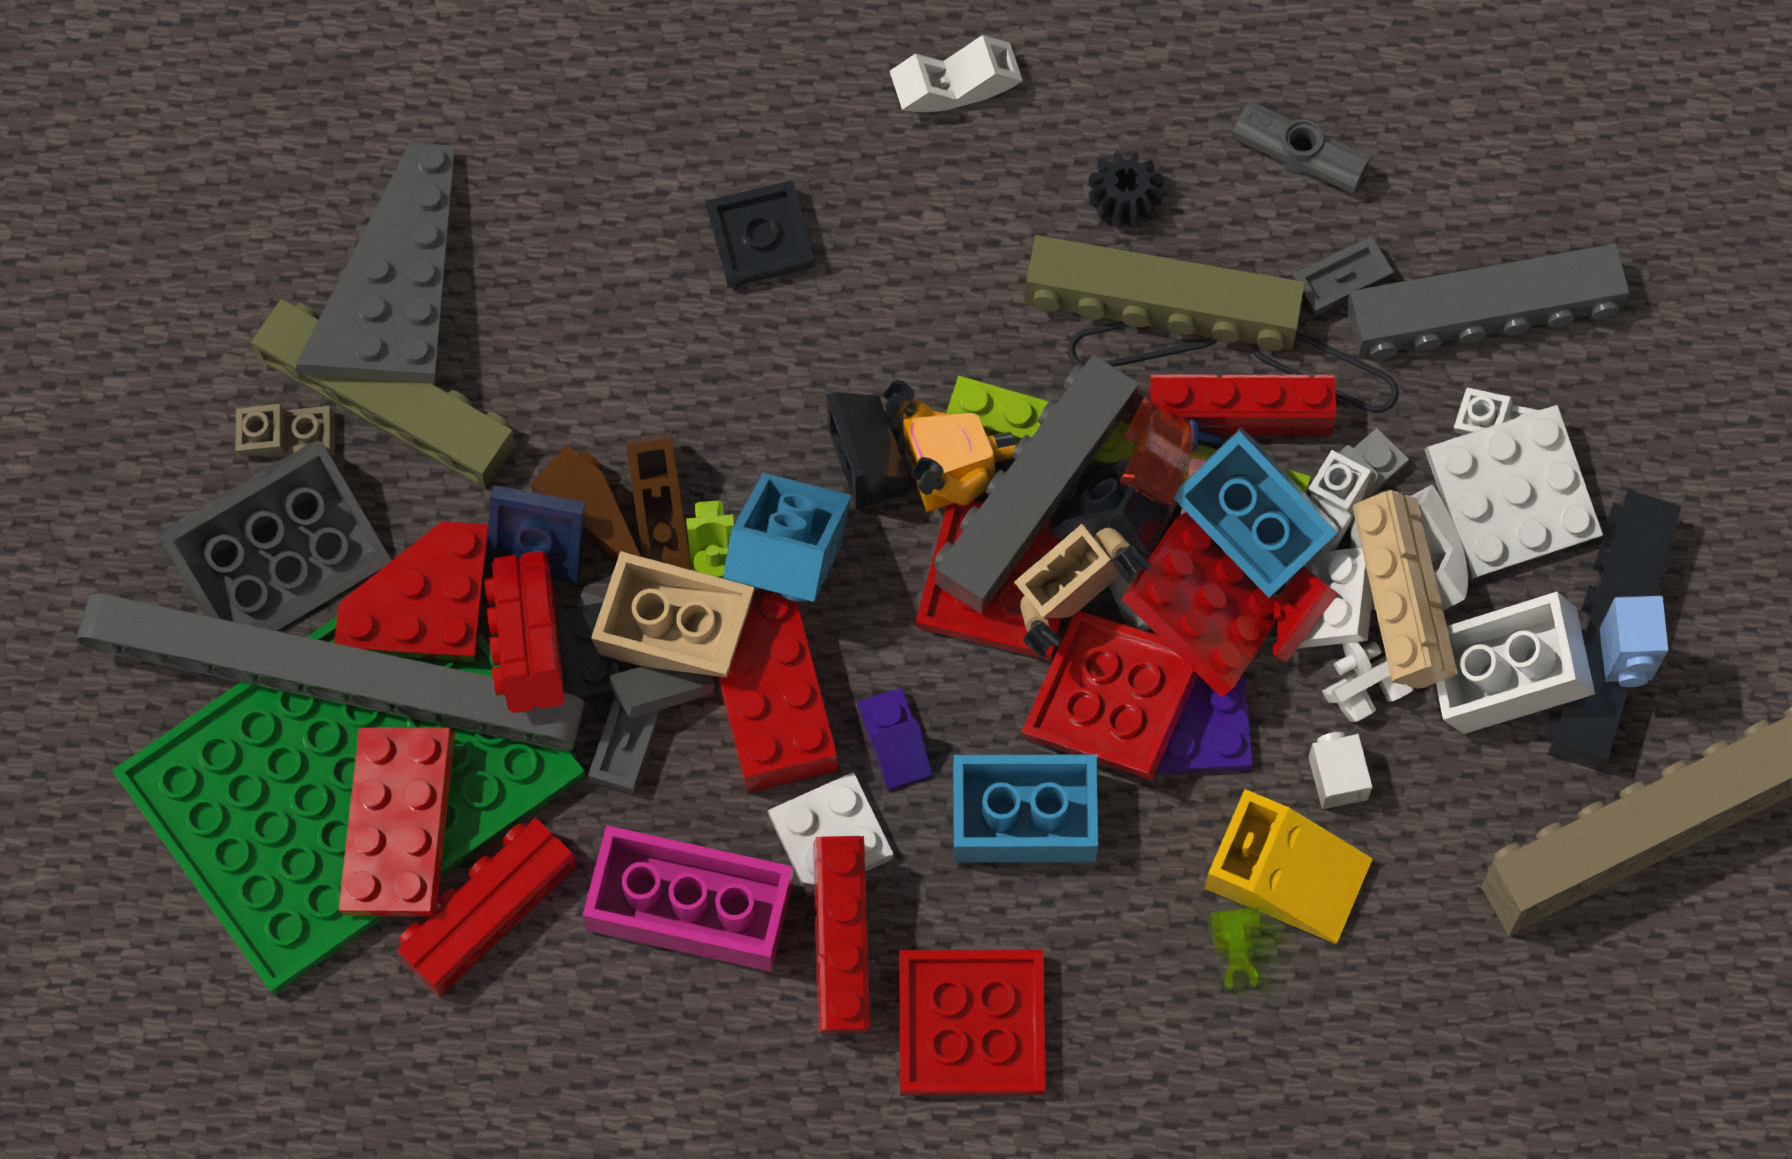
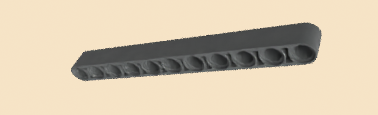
(320, 670)

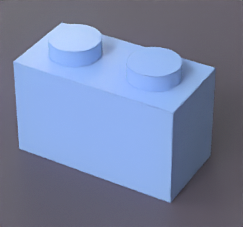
(1633, 640)

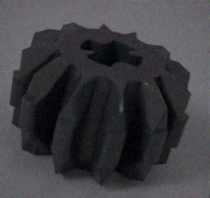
(1125, 204)

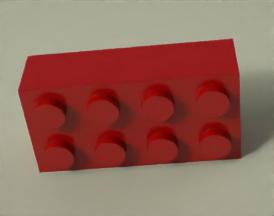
(776, 699)

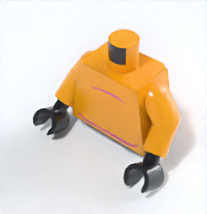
(947, 451)

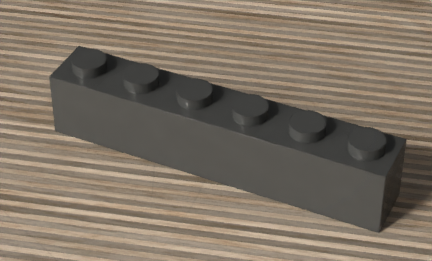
(1487, 301)
(1035, 483)

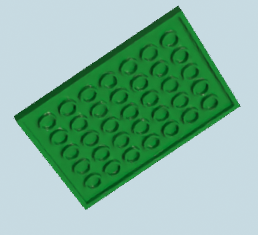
(261, 802)

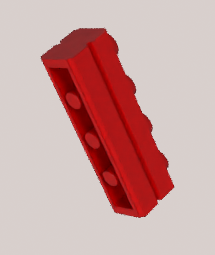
(1250, 401)
(526, 632)
(486, 907)
(841, 934)

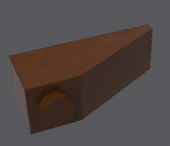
(580, 479)
(658, 499)

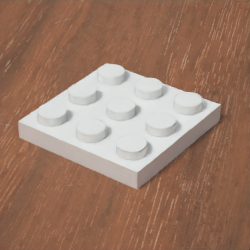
(1514, 491)

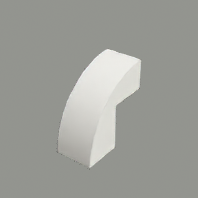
(966, 77)
(1444, 547)

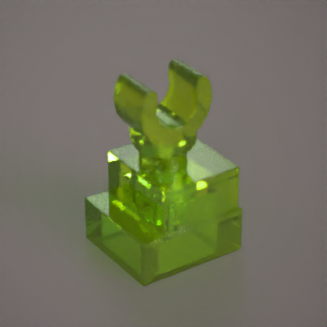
(1232, 935)

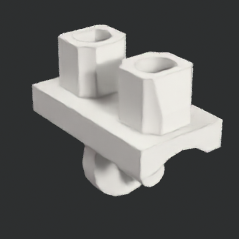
(1351, 691)

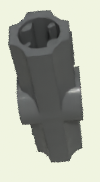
(1276, 135)

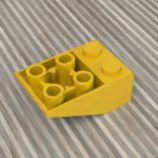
(1288, 867)

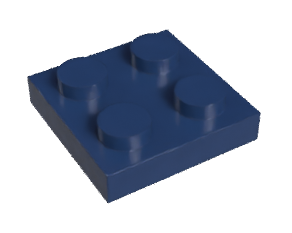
(537, 522)

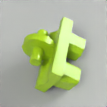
(709, 538)

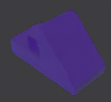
(895, 739)

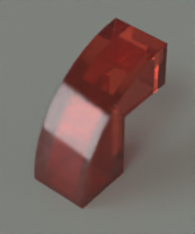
(1160, 454)

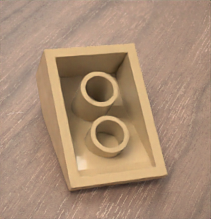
(671, 617)

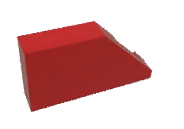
(1299, 610)

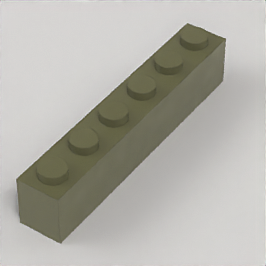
(1163, 293)
(413, 412)

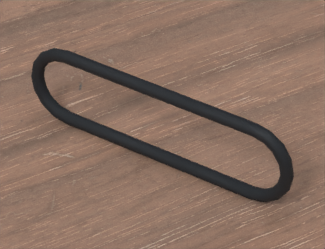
(1126, 360)
(1394, 391)

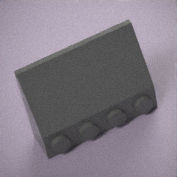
(276, 543)

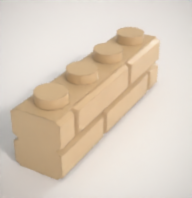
(1404, 589)

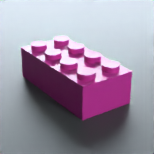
(688, 898)

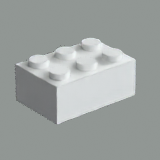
(1515, 663)

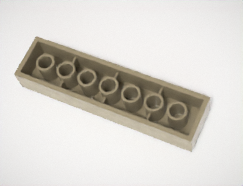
(1641, 826)

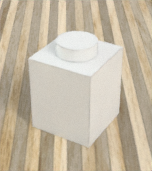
(1339, 770)

